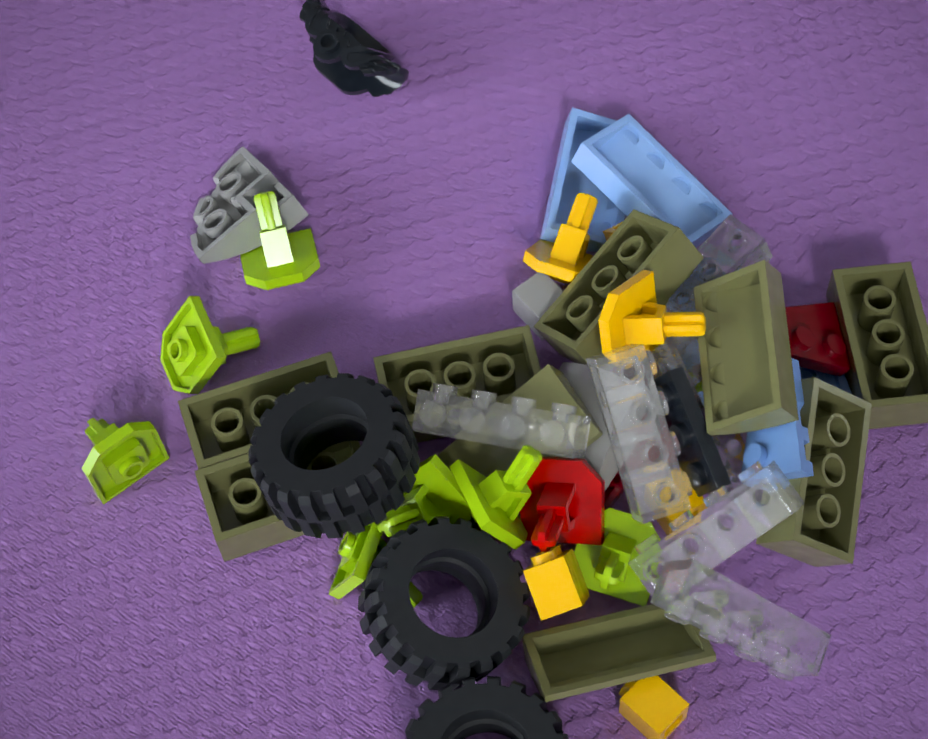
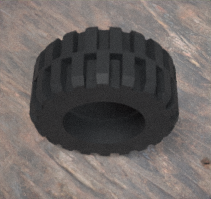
(353, 491)
(475, 562)
(483, 710)

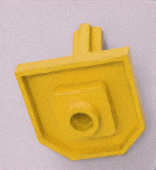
(568, 254)
(636, 318)

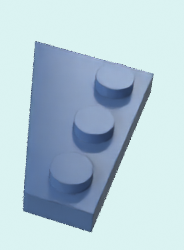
(782, 442)

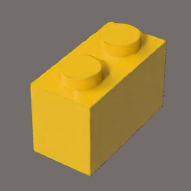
(556, 582)

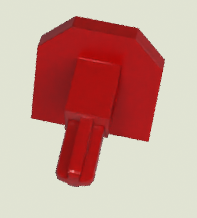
(564, 504)

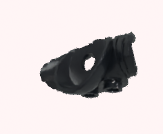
(349, 54)

